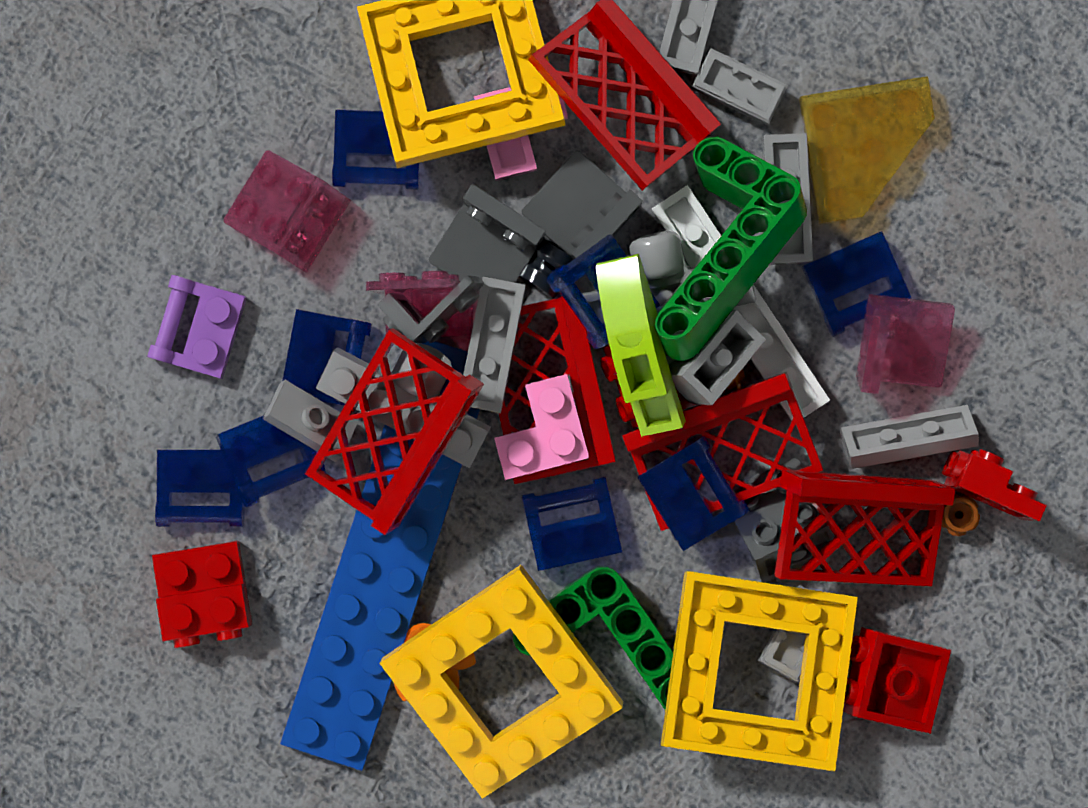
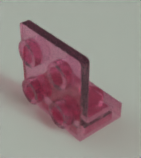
(287, 210)
(426, 295)
(904, 342)

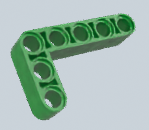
(735, 246)
(608, 609)

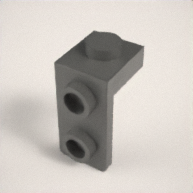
(411, 323)

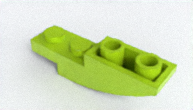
(636, 346)

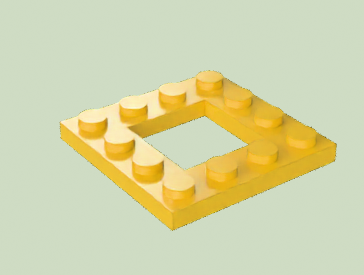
(426, 135)
(516, 604)
(689, 710)

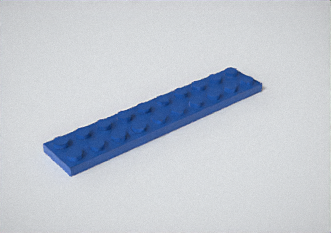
(369, 612)

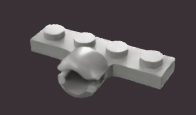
(664, 269)
(346, 370)

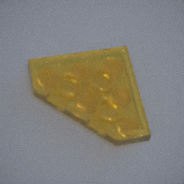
(861, 141)

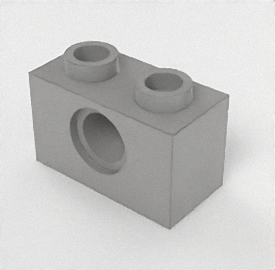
(718, 362)

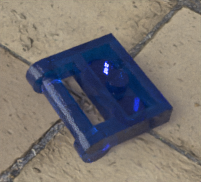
(366, 135)
(848, 271)
(563, 281)
(313, 344)
(258, 444)
(195, 473)
(682, 502)
(575, 538)

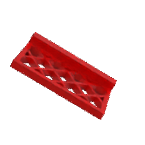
(646, 76)
(583, 383)
(726, 409)
(424, 452)
(857, 492)

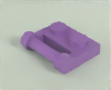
(210, 332)

